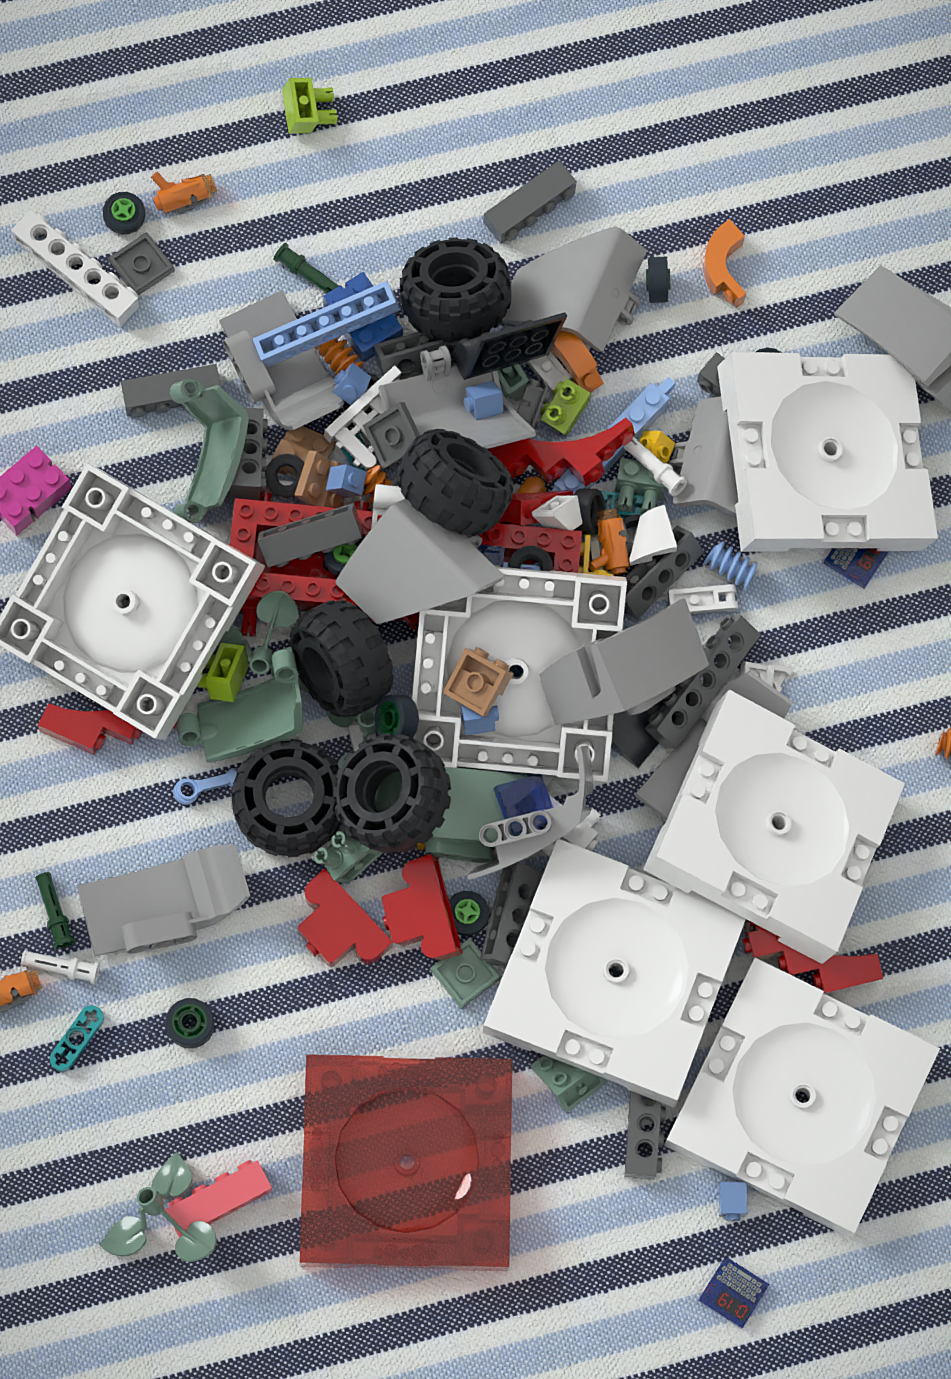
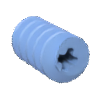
(732, 565)

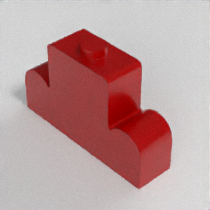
(423, 911)
(339, 925)

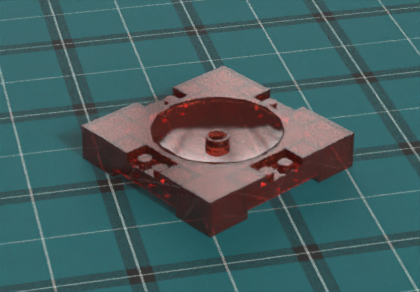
(371, 1210)

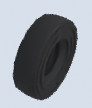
(272, 471)
(531, 552)

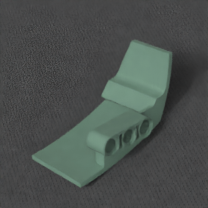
(470, 809)

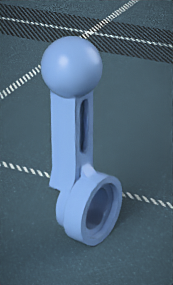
(203, 785)

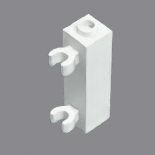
(583, 834)

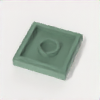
(465, 974)

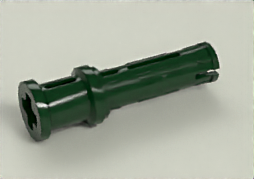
(298, 264)
(57, 921)

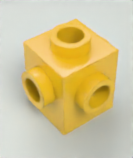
(658, 444)

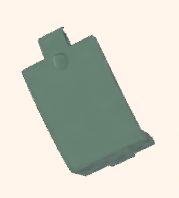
(221, 447)
(255, 718)

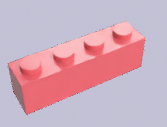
(222, 1197)

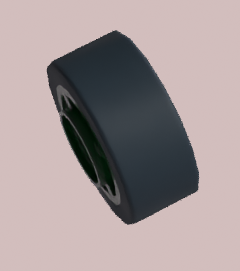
(658, 279)
(397, 715)
(186, 1009)

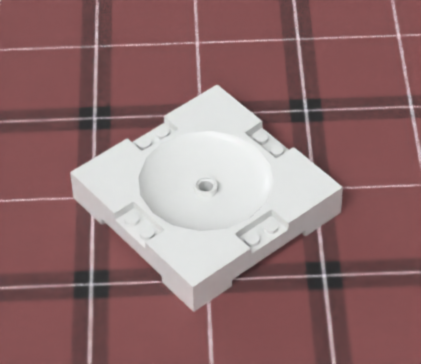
(794, 493)
(180, 591)
(526, 622)
(826, 815)
(627, 1027)
(858, 1088)

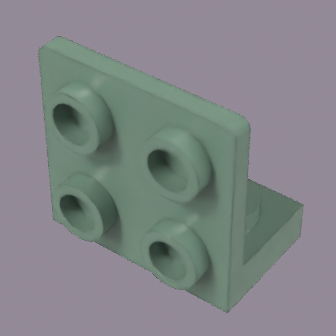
(566, 1081)

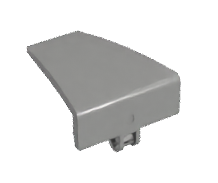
(586, 281)

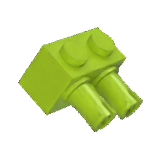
(301, 107)
(565, 406)
(225, 672)

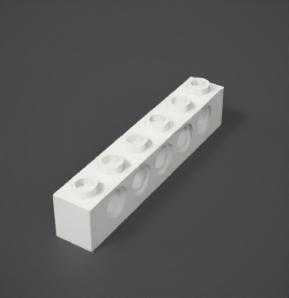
(116, 309)

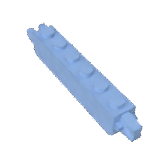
(641, 414)

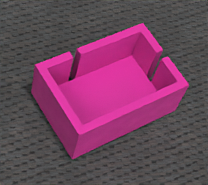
(30, 484)

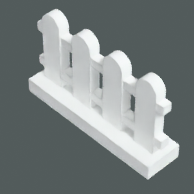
(356, 415)

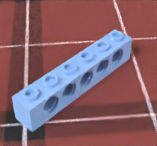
(326, 324)

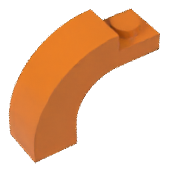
(719, 248)
(577, 361)

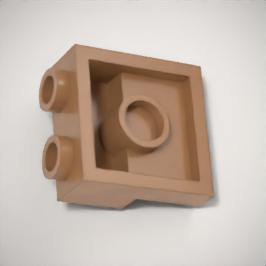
(299, 443)
(313, 482)
(478, 680)

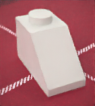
(559, 513)

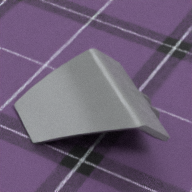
(438, 403)
(707, 460)
(413, 566)

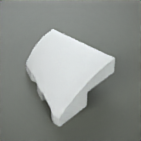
(652, 536)

